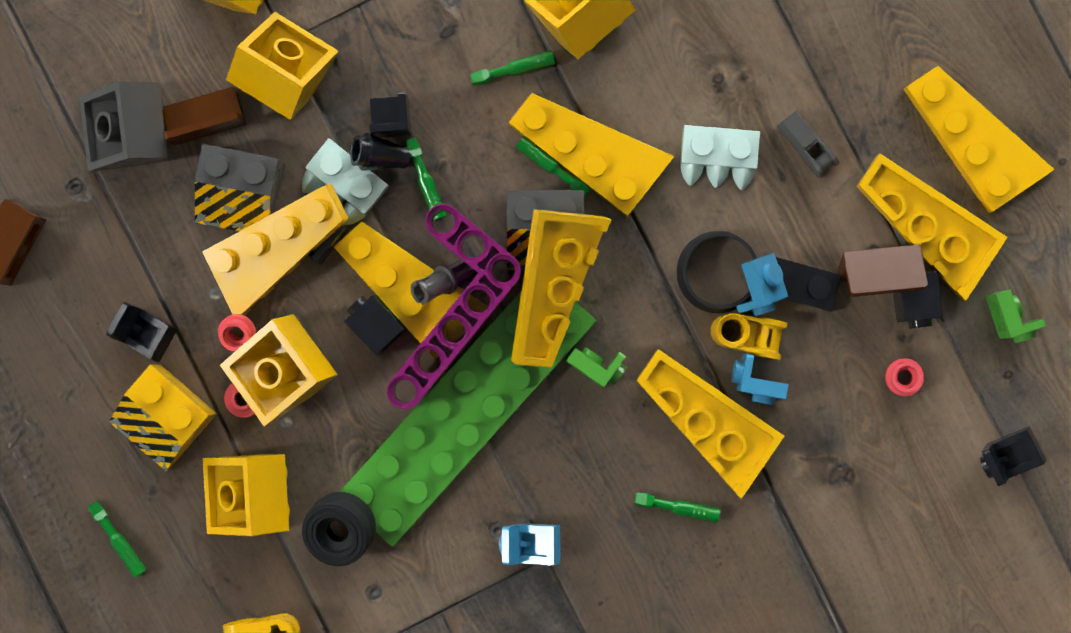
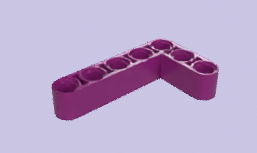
(460, 309)

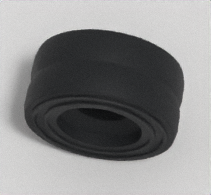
(324, 543)

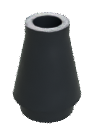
(377, 153)

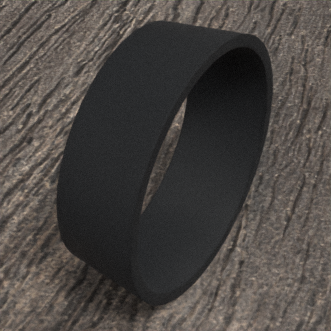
(682, 274)

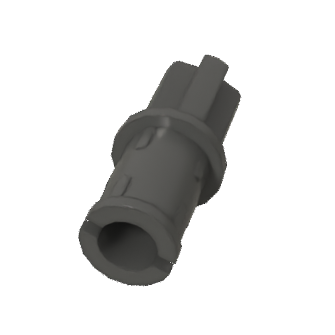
(442, 281)

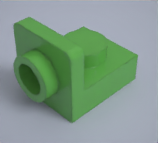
(1006, 314)
(589, 364)

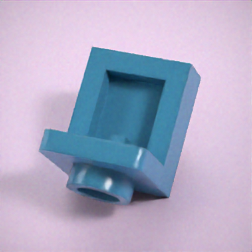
(764, 283)
(762, 390)
(530, 544)

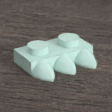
(719, 151)
(358, 187)

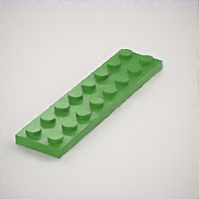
(452, 424)

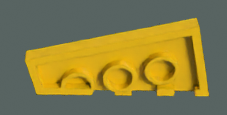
(977, 142)
(601, 157)
(948, 235)
(266, 251)
(555, 268)
(390, 275)
(717, 426)

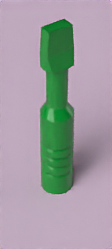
(514, 67)
(550, 164)
(425, 180)
(679, 507)
(117, 540)

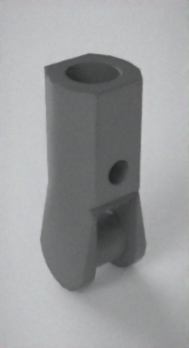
(804, 137)

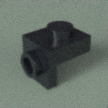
(141, 331)
(1011, 455)

